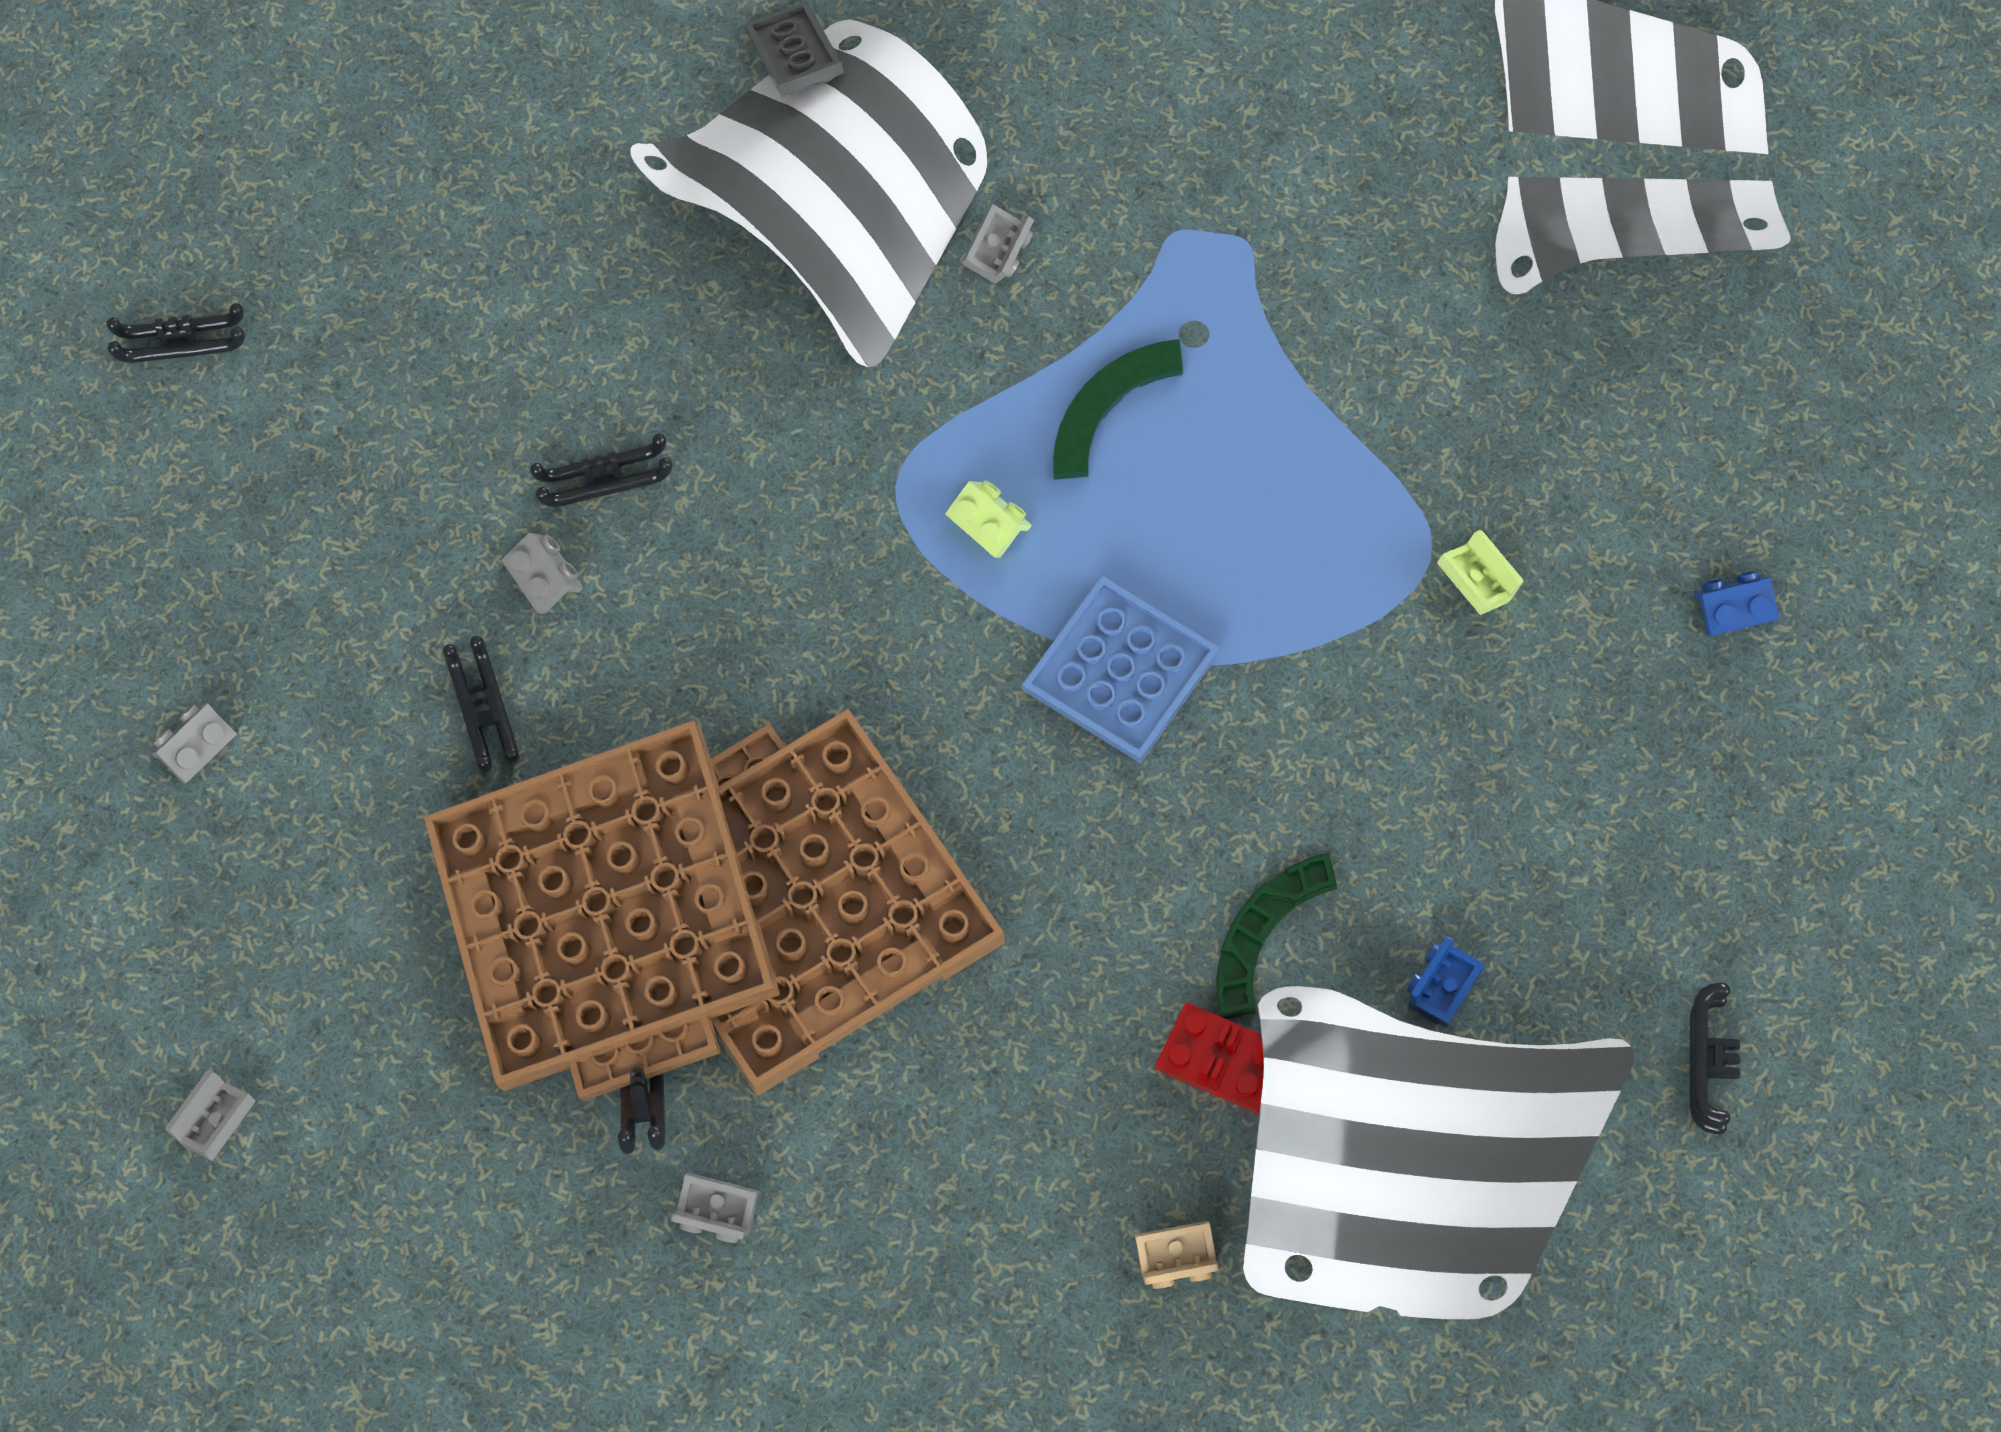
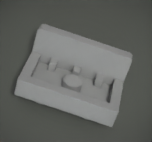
(997, 244)
(541, 571)
(193, 741)
(209, 1115)
(715, 1208)

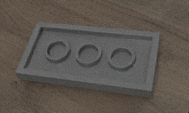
(794, 49)

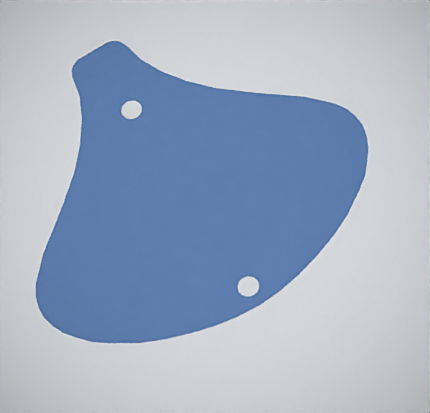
(1203, 491)

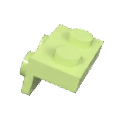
(987, 517)
(1481, 573)

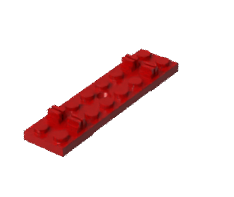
(1215, 1057)

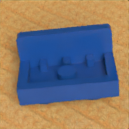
(1737, 603)
(1444, 982)

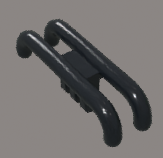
(177, 337)
(602, 474)
(481, 704)
(1709, 1059)
(641, 1106)

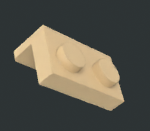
(1176, 1254)

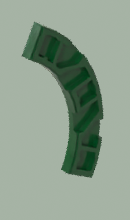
(1104, 393)
(1255, 924)

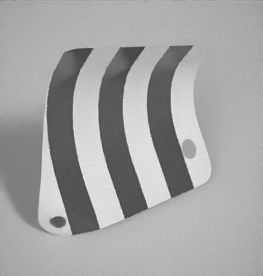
(1636, 80)
(840, 180)
(1414, 1156)

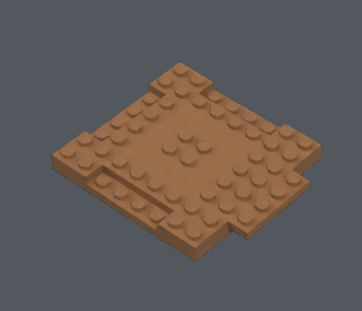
(845, 891)
(602, 915)

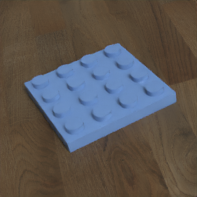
(1121, 669)

